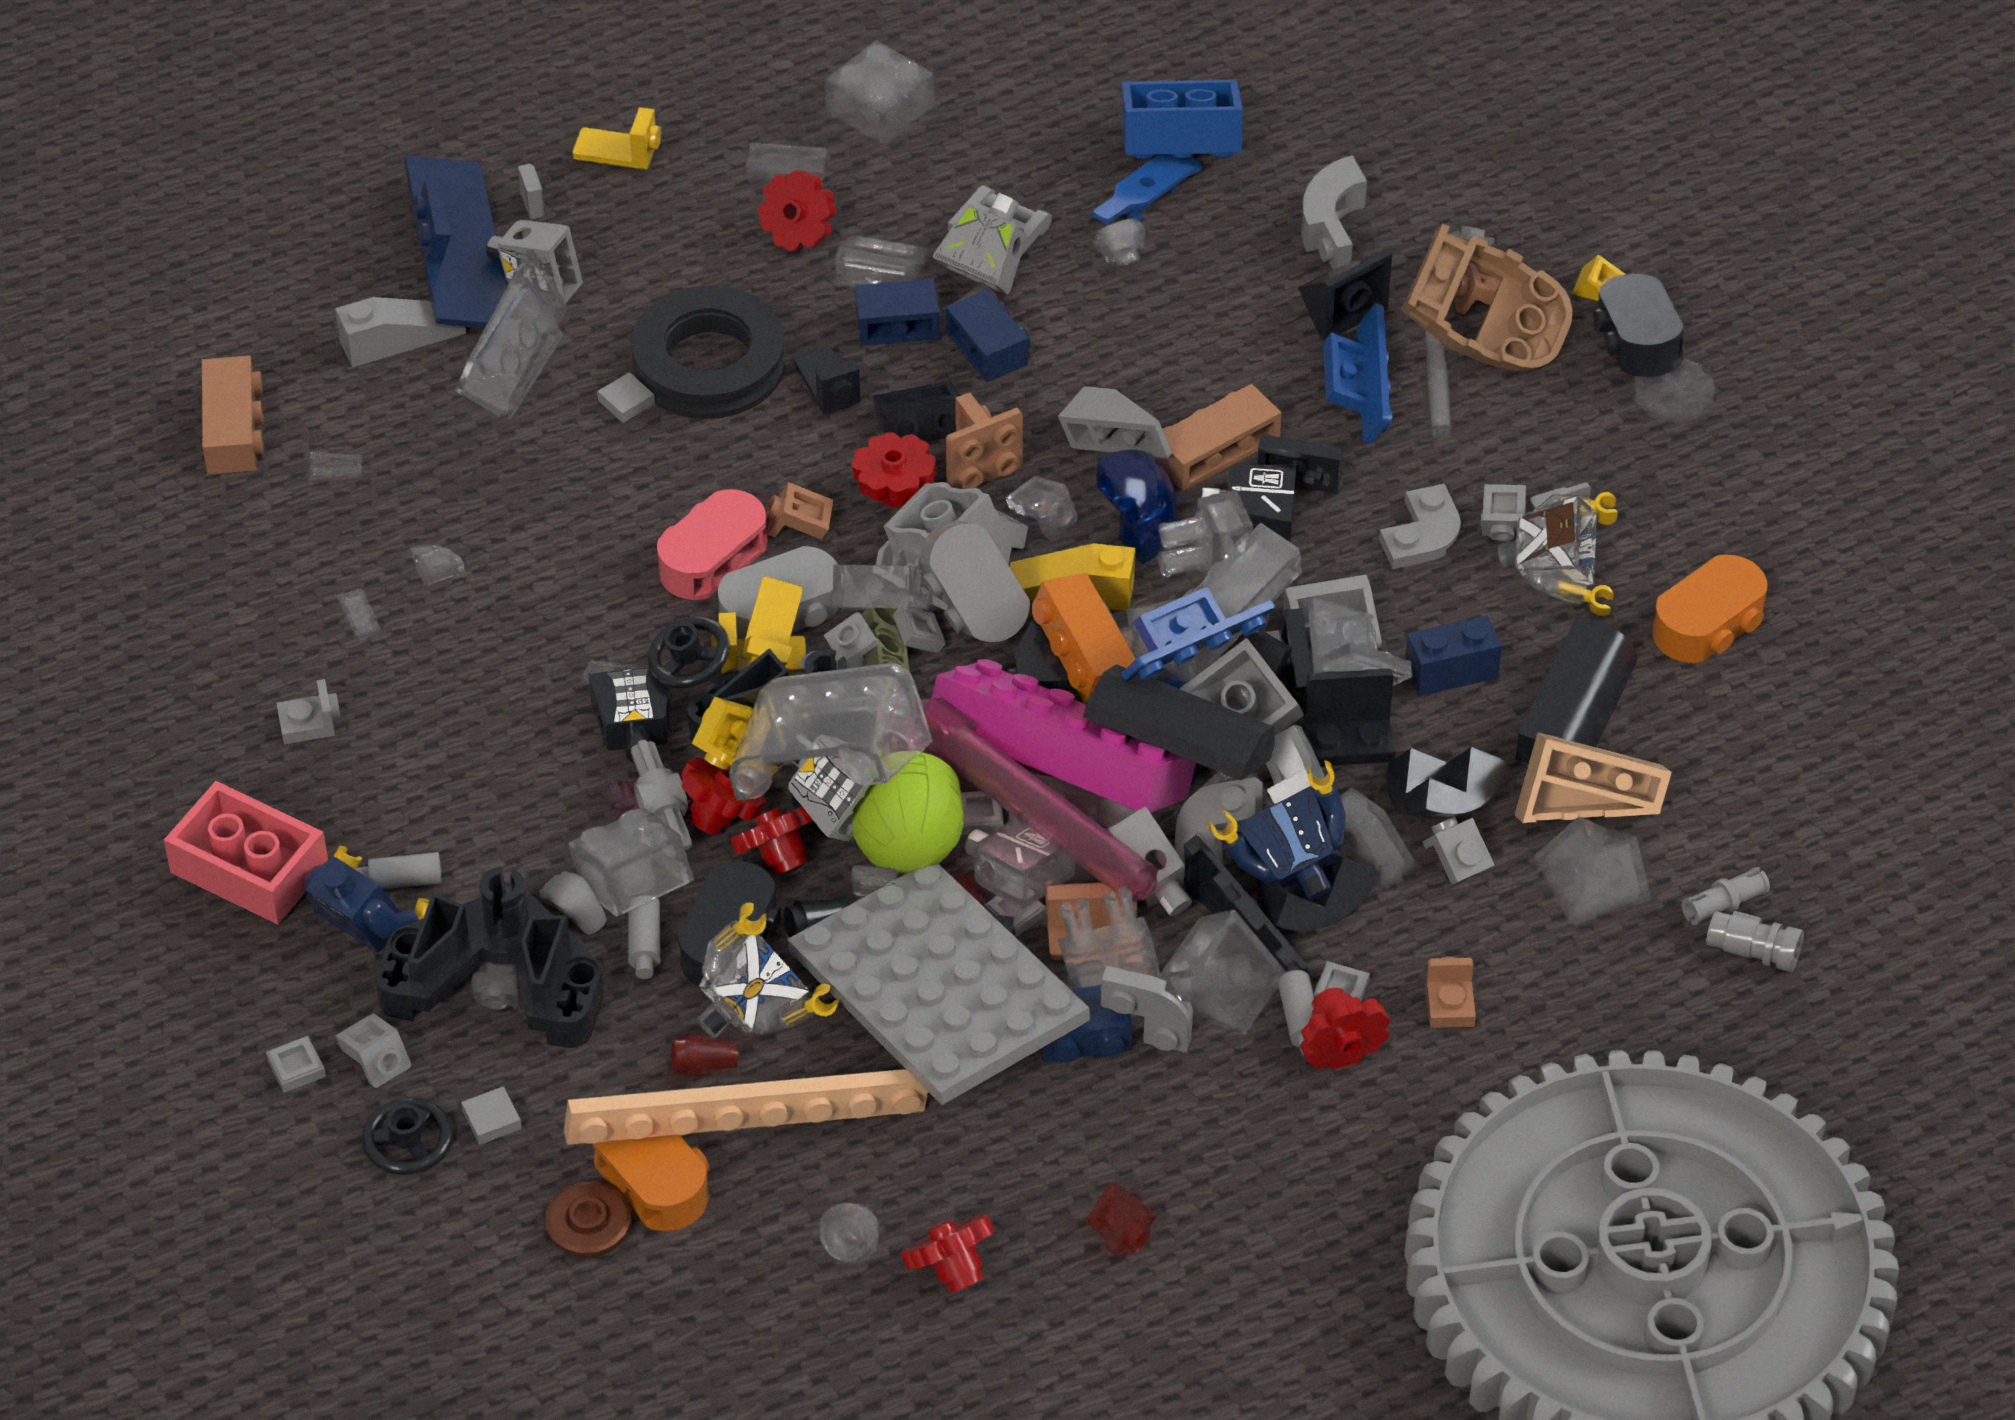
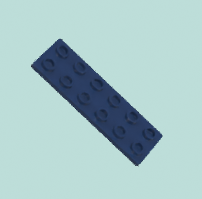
(453, 237)

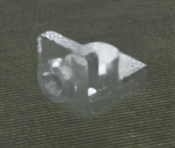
(1046, 502)
(496, 986)

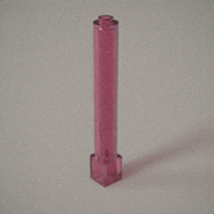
(1035, 802)

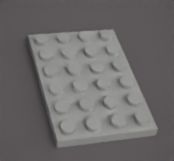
(938, 981)

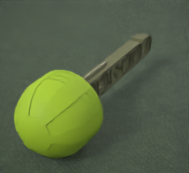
(920, 809)

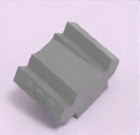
(941, 504)

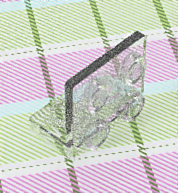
(1347, 641)

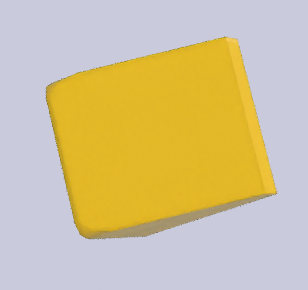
(1594, 276)

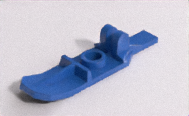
(1145, 186)

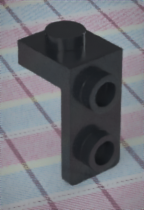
(828, 380)

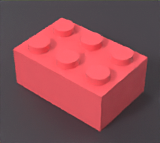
(245, 851)

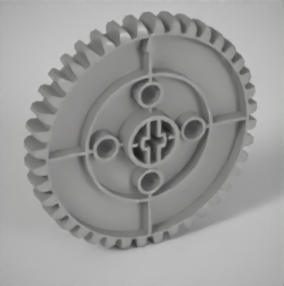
(1649, 1250)

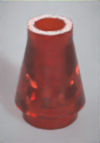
(700, 1055)

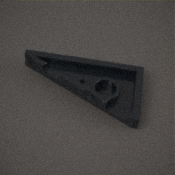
(1219, 892)

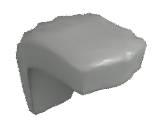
(576, 899)

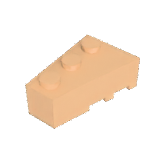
(1586, 781)

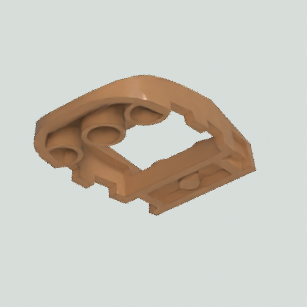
(1525, 315)

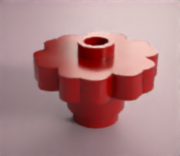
(797, 210)
(893, 468)
(714, 797)
(776, 838)
(1343, 1029)
(951, 1251)

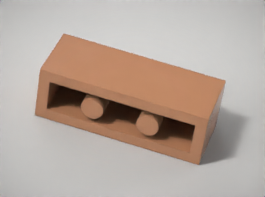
(231, 414)
(1218, 436)

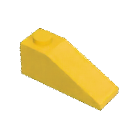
(1107, 566)

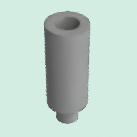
(404, 870)
(644, 938)
(1296, 1001)

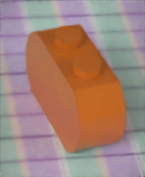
(1710, 609)
(658, 1178)

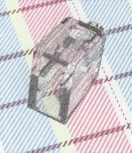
(1017, 863)

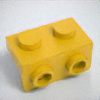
(722, 731)

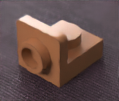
(1474, 286)
(799, 510)
(1450, 992)

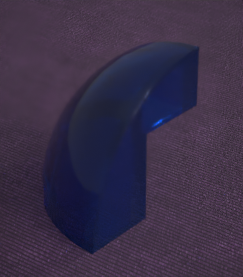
(1142, 495)

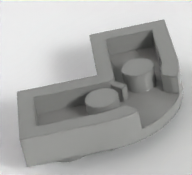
(1431, 533)
(1237, 797)
(1165, 1017)

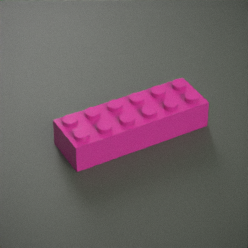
(1052, 736)

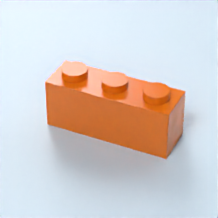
(1080, 630)

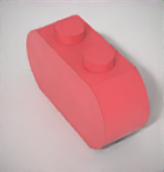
(710, 542)

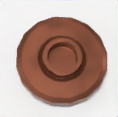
(588, 1219)

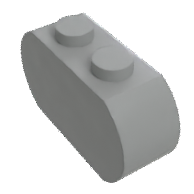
(802, 567)
(973, 582)

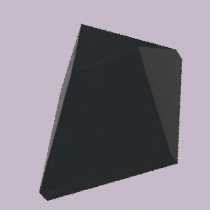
(1346, 294)

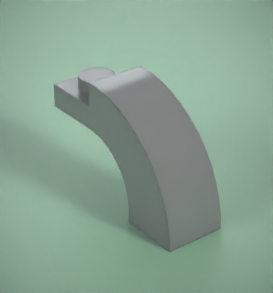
(1327, 199)
(1289, 764)

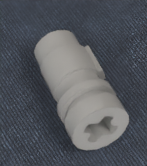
(1750, 938)

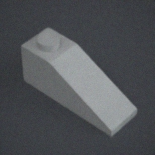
(388, 327)
(1111, 423)

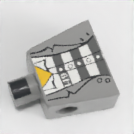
(551, 245)
(827, 794)

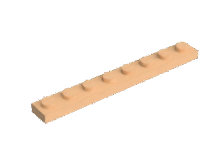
(742, 1106)

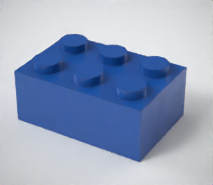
(1181, 118)

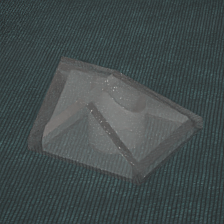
(1593, 870)

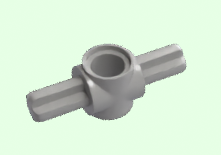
(660, 789)

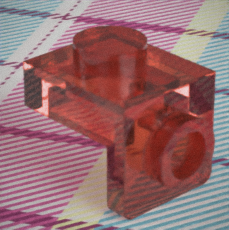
(1121, 1220)

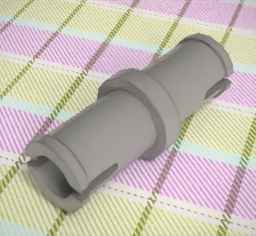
(1725, 895)

